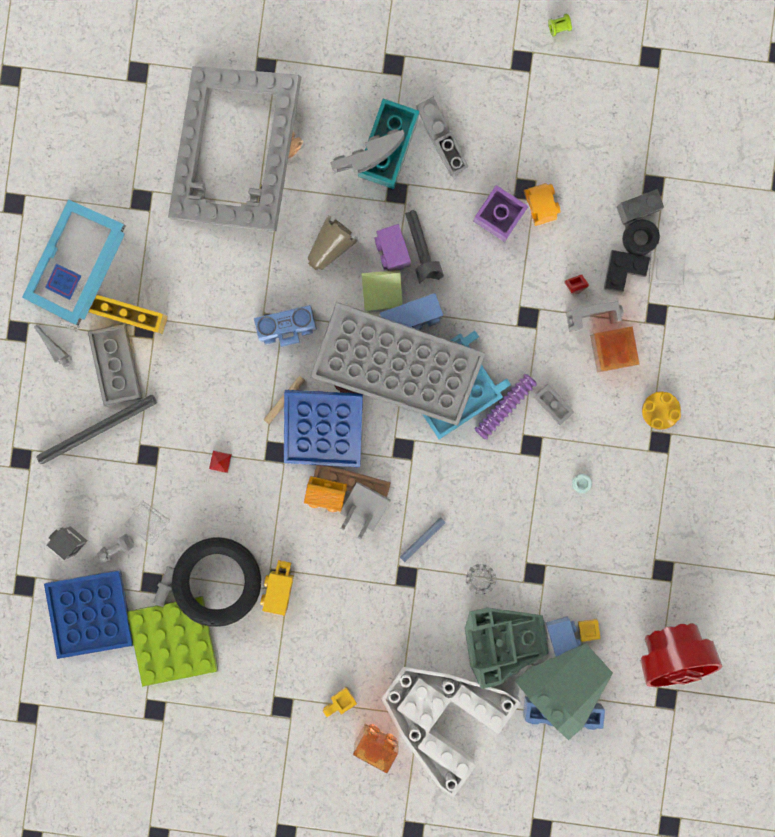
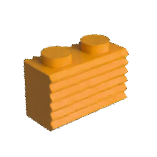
(325, 494)

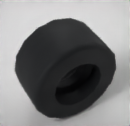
(643, 225)

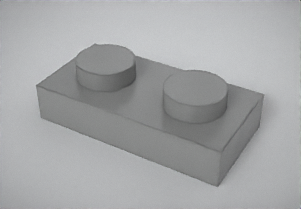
(553, 404)

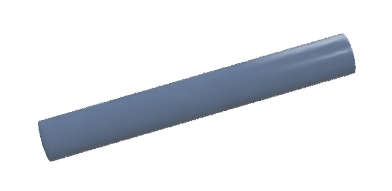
(423, 539)

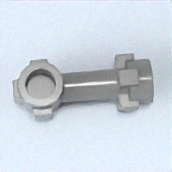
(124, 543)

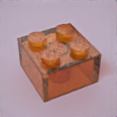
(614, 349)
(376, 747)

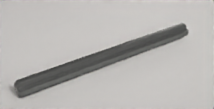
(96, 429)

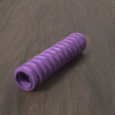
(505, 406)

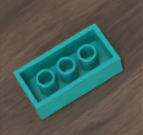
(391, 117)

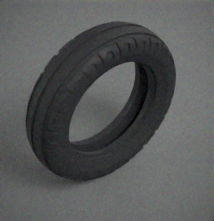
(183, 570)

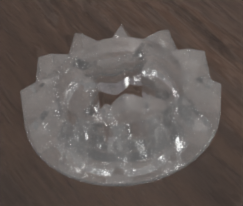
(485, 586)

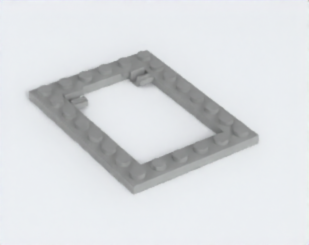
(252, 214)

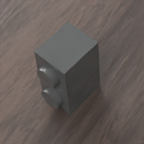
(640, 206)
(66, 542)

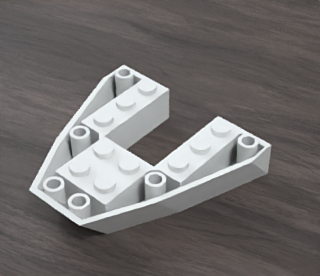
(417, 702)

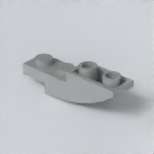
(441, 136)
(377, 150)

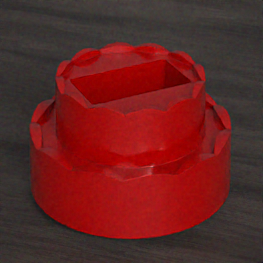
(678, 656)

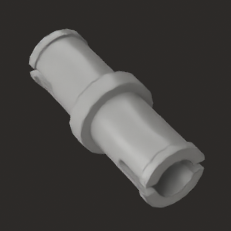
(165, 587)

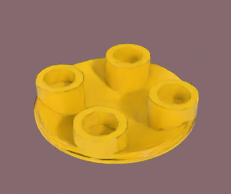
(661, 410)

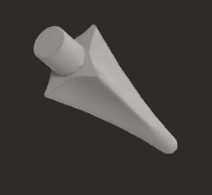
(56, 352)

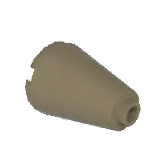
(330, 244)

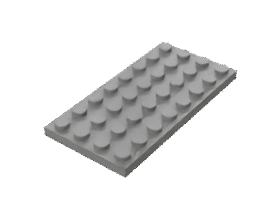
(397, 364)

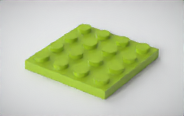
(170, 644)

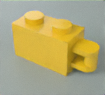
(278, 590)

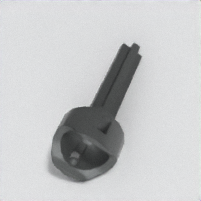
(428, 268)

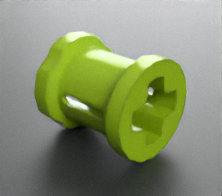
(559, 25)

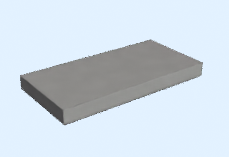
(114, 364)

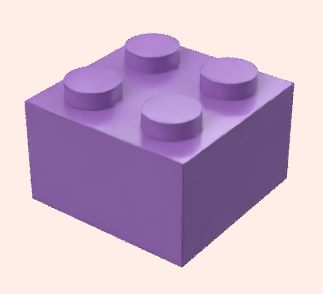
(500, 213)
(393, 248)

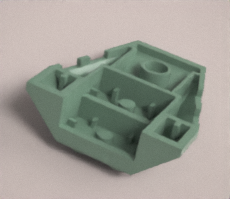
(503, 643)
(566, 687)

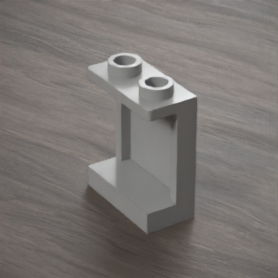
(613, 309)

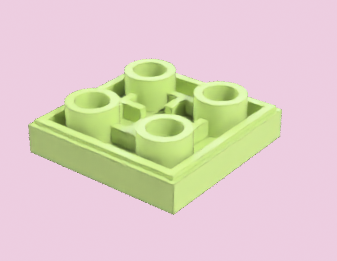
(382, 290)

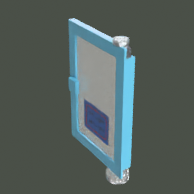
(75, 263)

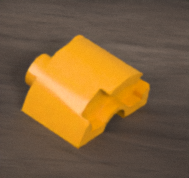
(542, 203)

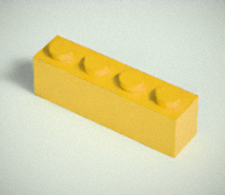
(128, 314)

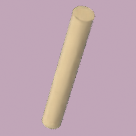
(280, 404)

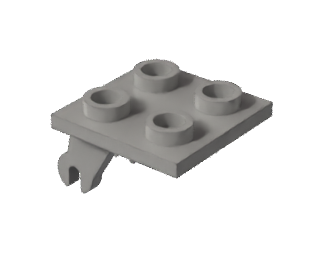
(364, 507)

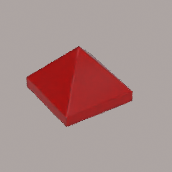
(576, 284)
(220, 461)

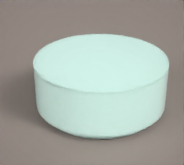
(581, 483)

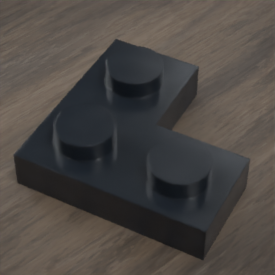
(622, 264)

